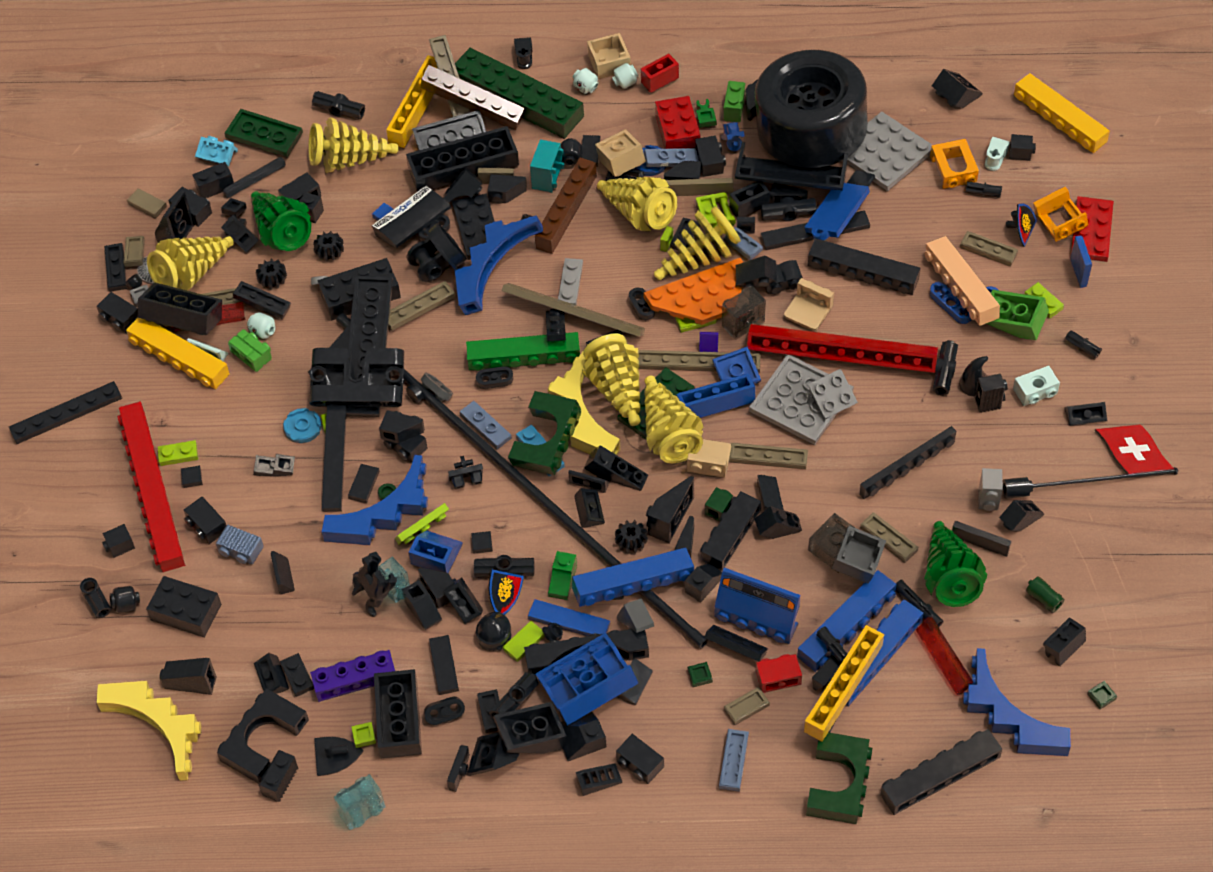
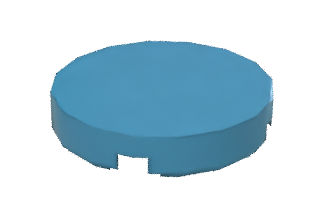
(302, 425)

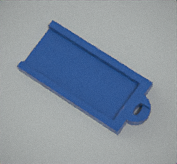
(836, 211)

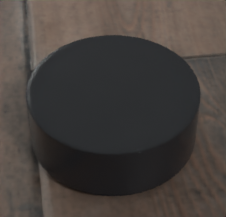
(414, 393)

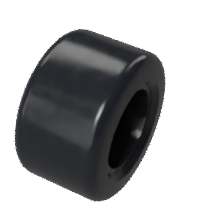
(811, 108)

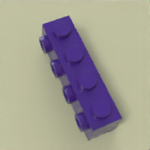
(350, 675)

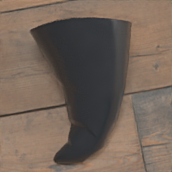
(971, 374)

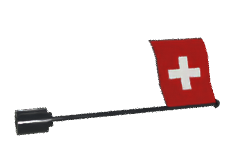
(1131, 449)

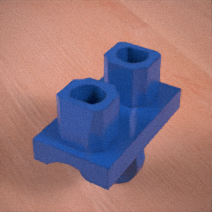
(732, 135)

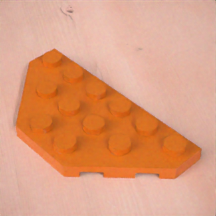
(698, 295)

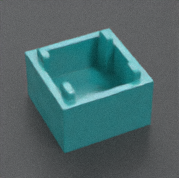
(546, 165)

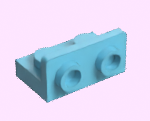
(215, 151)

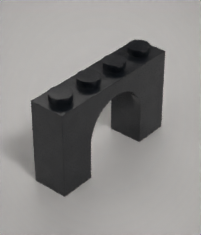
(267, 709)

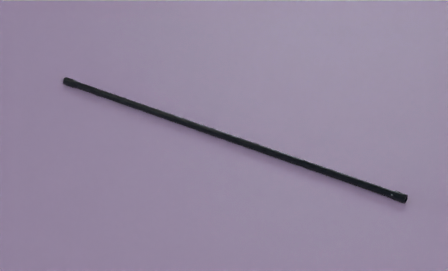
(692, 633)

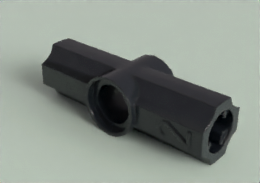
(338, 105)
(788, 209)
(945, 367)
(516, 566)
(520, 691)

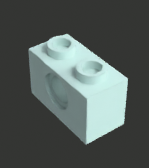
(1027, 384)

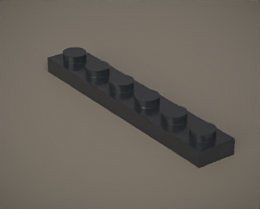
(65, 412)
(906, 463)

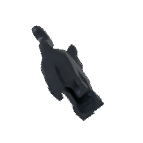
(373, 582)

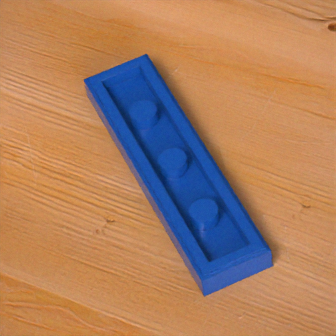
(568, 619)

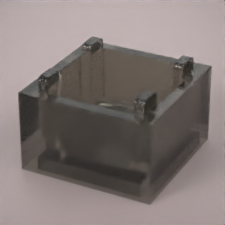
(743, 311)
(827, 539)

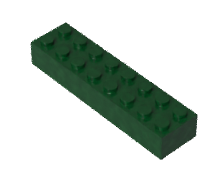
(541, 103)

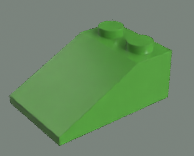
(1020, 314)

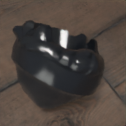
(493, 631)

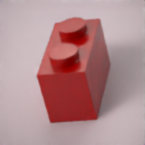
(659, 73)
(778, 673)

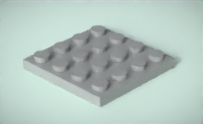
(889, 151)
(787, 401)

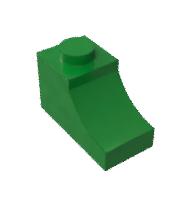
(562, 572)

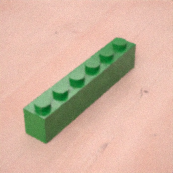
(521, 351)

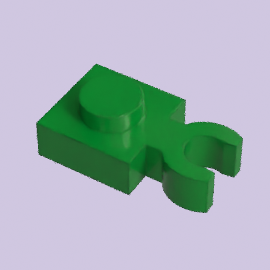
(705, 115)

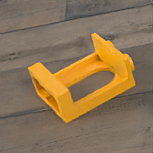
(954, 149)
(1053, 202)

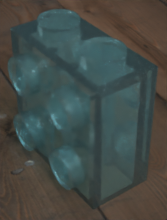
(359, 802)

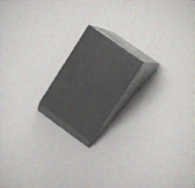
(635, 616)

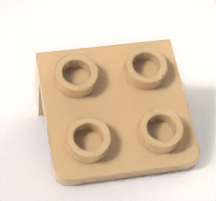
(809, 305)
(710, 459)

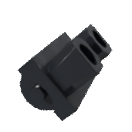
(457, 475)

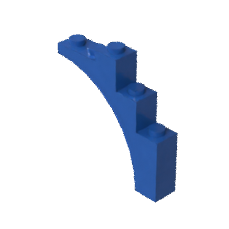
(484, 257)
(362, 525)
(1029, 734)

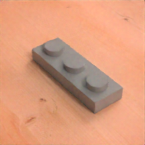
(570, 280)

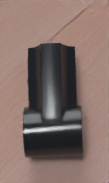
(95, 598)

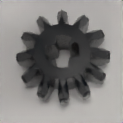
(328, 246)
(271, 273)
(631, 536)

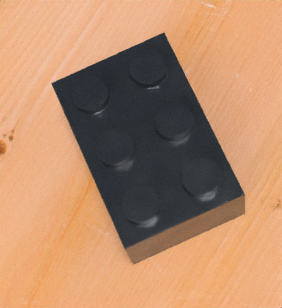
(184, 606)

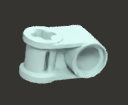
(996, 152)

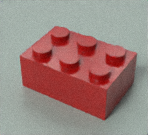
(677, 123)

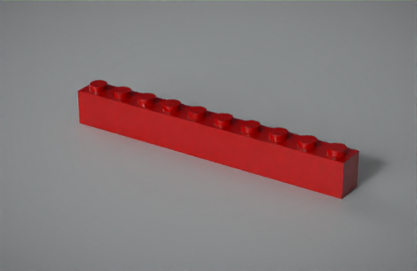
(842, 348)
(151, 486)

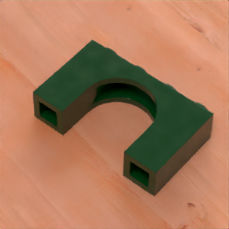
(547, 456)
(843, 804)

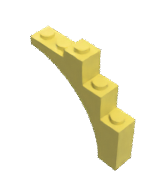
(587, 432)
(139, 701)

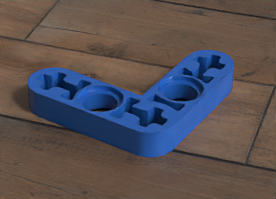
(955, 310)

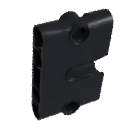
(373, 387)

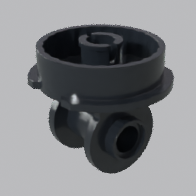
(422, 254)

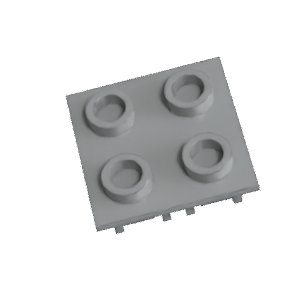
(832, 393)

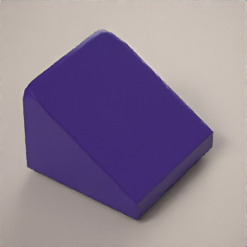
(708, 341)

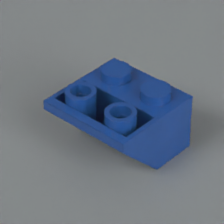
(434, 551)

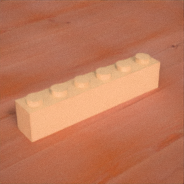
(962, 281)

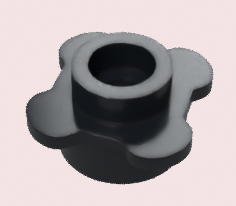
(552, 631)

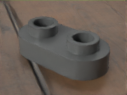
(432, 383)

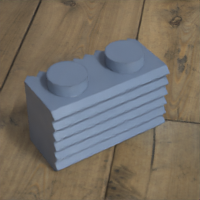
(239, 544)

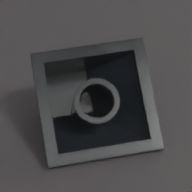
(583, 737)
(490, 754)

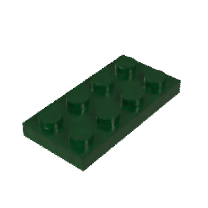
(263, 132)
(672, 383)

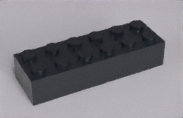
(443, 163)

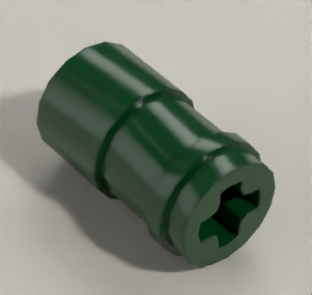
(1045, 594)

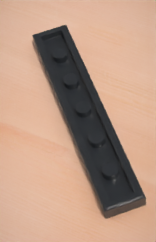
(797, 233)
(334, 458)

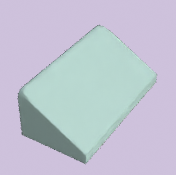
(218, 353)

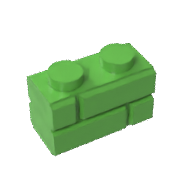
(734, 101)
(250, 350)

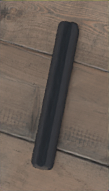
(254, 177)

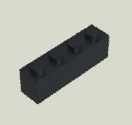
(731, 530)

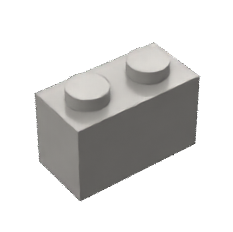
(990, 489)

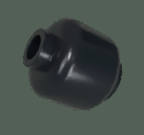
(571, 151)
(124, 599)

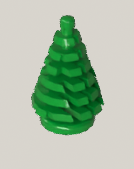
(281, 221)
(953, 569)

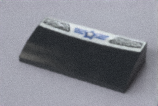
(410, 217)

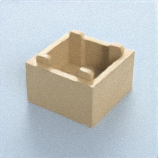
(607, 54)
(620, 153)

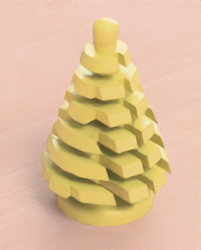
(344, 145)
(642, 200)
(703, 241)
(185, 259)
(615, 372)
(670, 424)

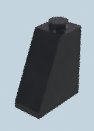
(189, 675)

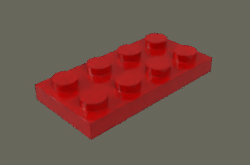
(1098, 231)

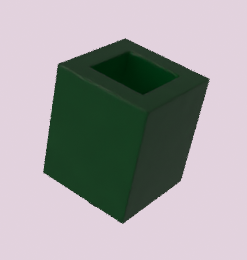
(718, 503)

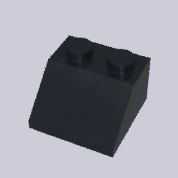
(955, 89)

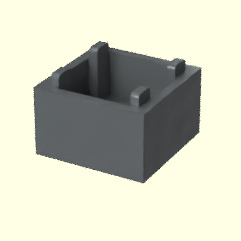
(858, 554)

